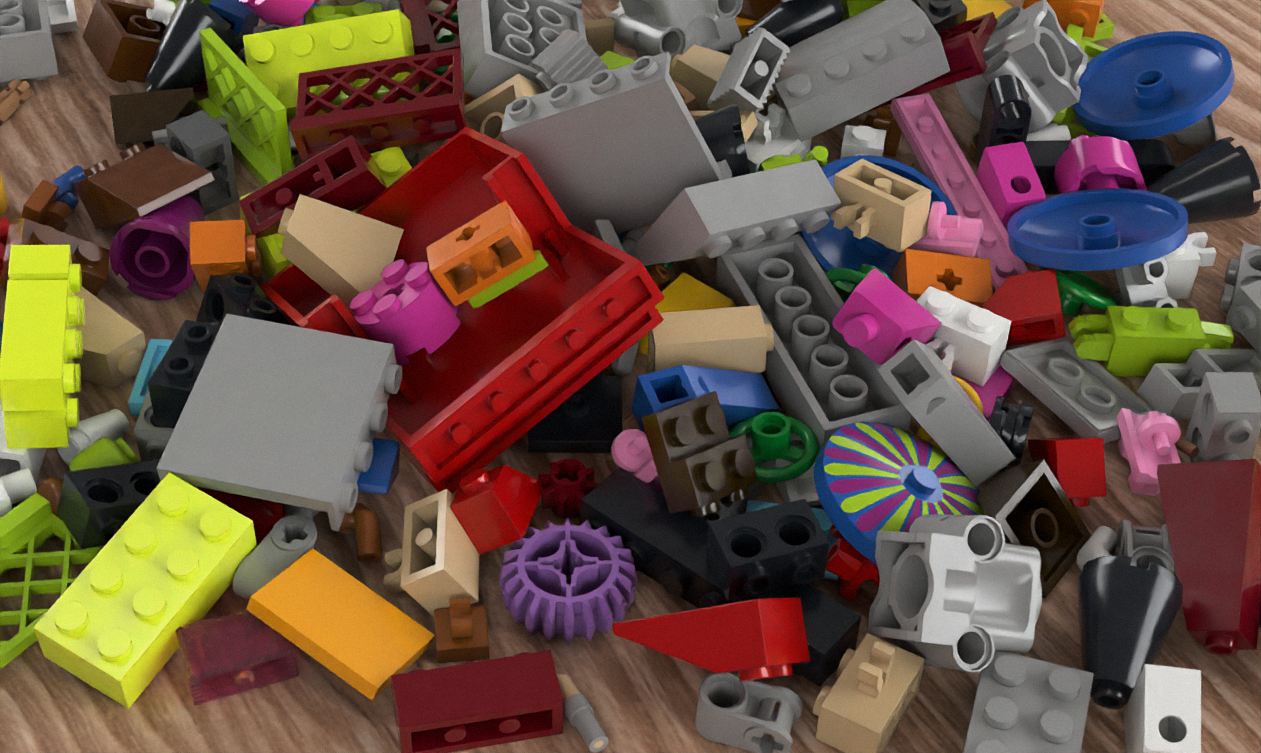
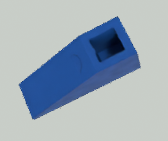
(738, 392)

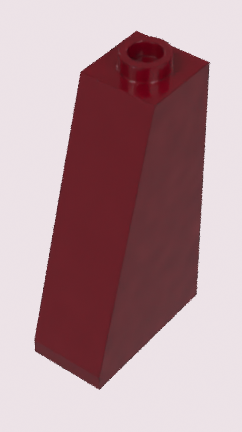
(1216, 548)

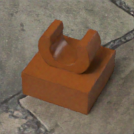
(885, 121)
(44, 209)
(461, 632)

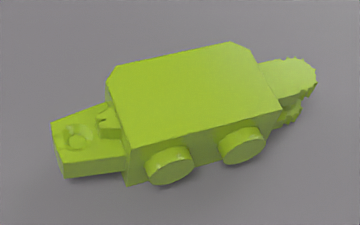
(1139, 337)

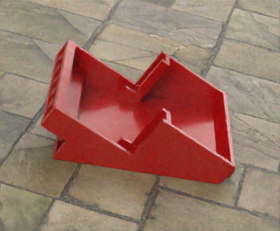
(513, 354)

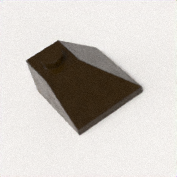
(142, 113)
(1037, 515)

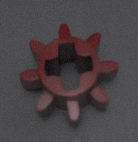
(566, 486)

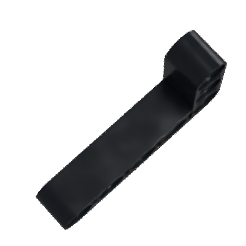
(1007, 120)

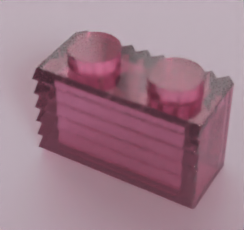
(233, 656)

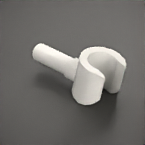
(162, 11)

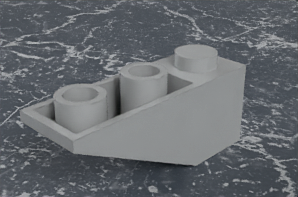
(946, 411)

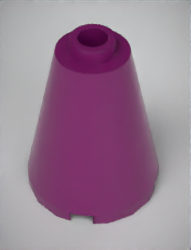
(155, 250)

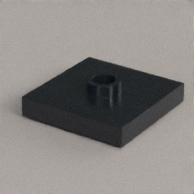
(582, 422)

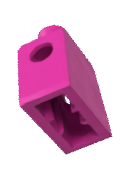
(1009, 179)
(883, 318)

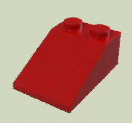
(747, 636)

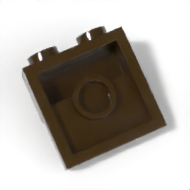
(698, 456)

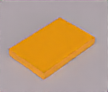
(340, 623)

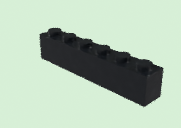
(674, 555)

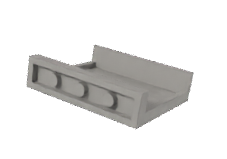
(613, 144)
(284, 415)

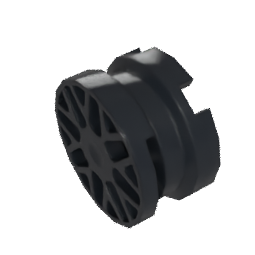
(1012, 425)

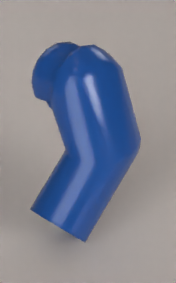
(66, 186)

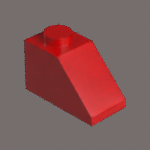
(1031, 305)
(1075, 463)
(496, 506)

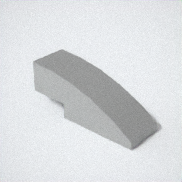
(1175, 386)

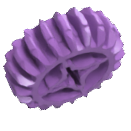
(599, 585)

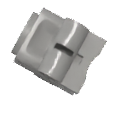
(677, 25)
(1039, 54)
(956, 591)

